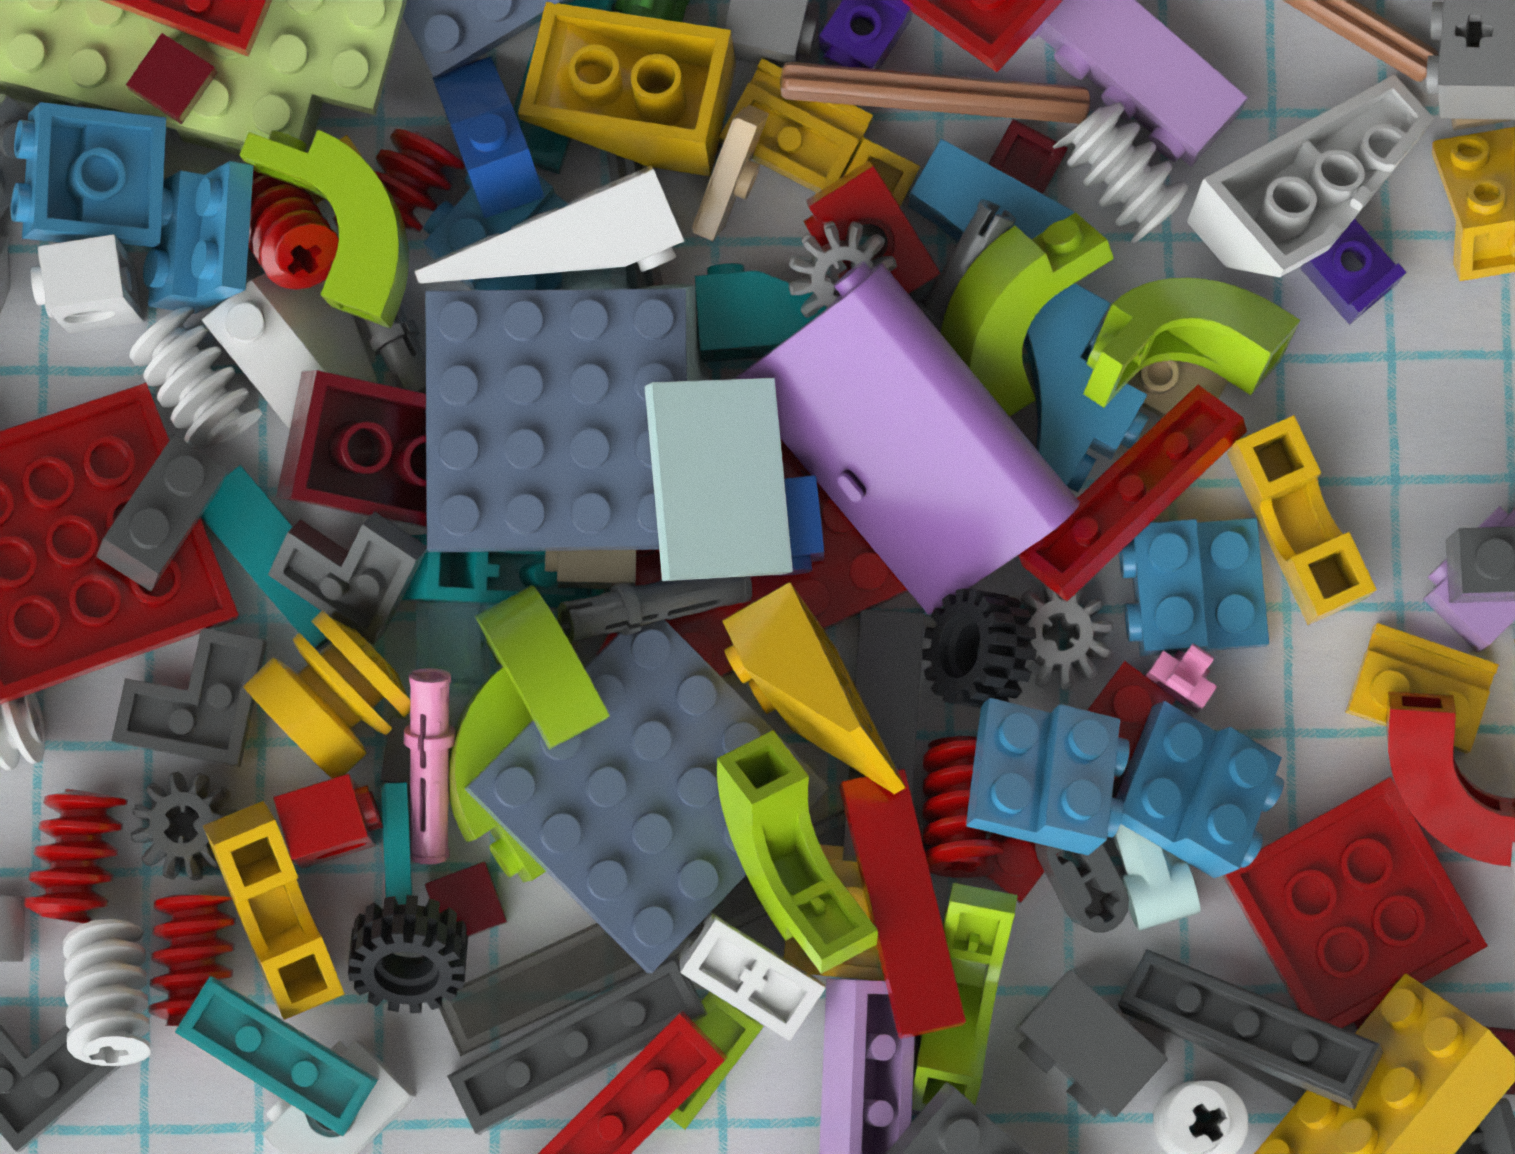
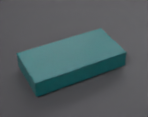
(396, 841)

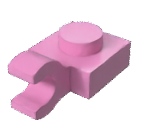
(1184, 676)

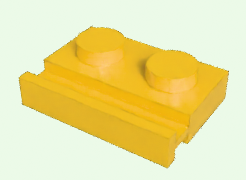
(801, 138)
(1416, 665)

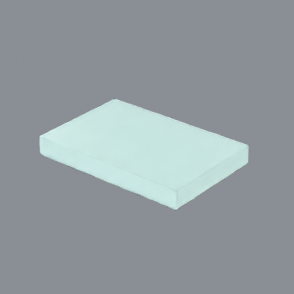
(718, 479)

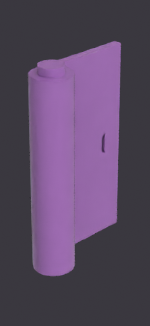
(910, 440)

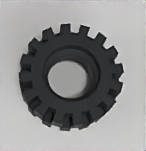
(956, 666)
(408, 929)

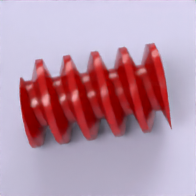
(412, 172)
(289, 234)
(953, 846)
(74, 855)
(190, 953)

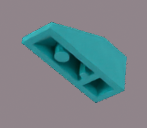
(745, 312)
(486, 577)

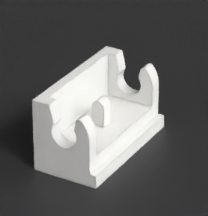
(750, 976)

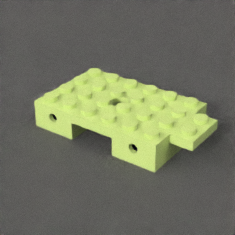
(299, 60)

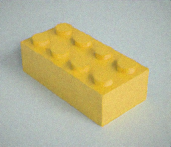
(1425, 1094)

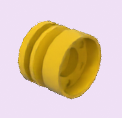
(330, 695)

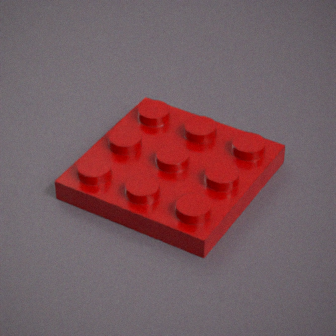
(1354, 907)

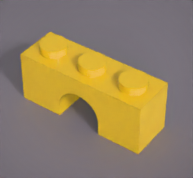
(1287, 500)
(273, 910)

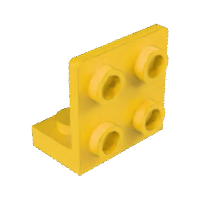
(1481, 192)

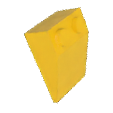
(631, 85)
(803, 677)

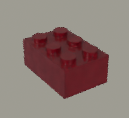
(357, 448)

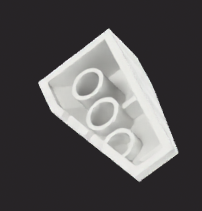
(1309, 183)
(598, 230)
(286, 331)

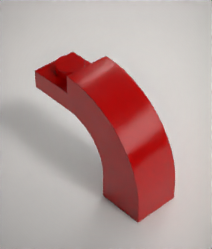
(1435, 788)

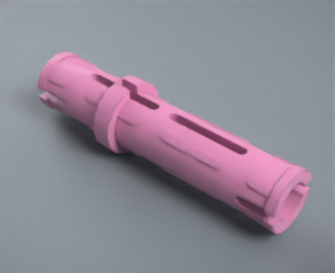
(429, 743)

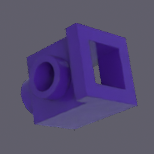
(869, 51)
(1359, 290)

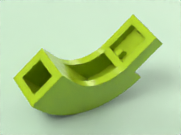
(373, 242)
(1007, 290)
(1193, 323)
(542, 666)
(483, 730)
(772, 832)
(977, 937)

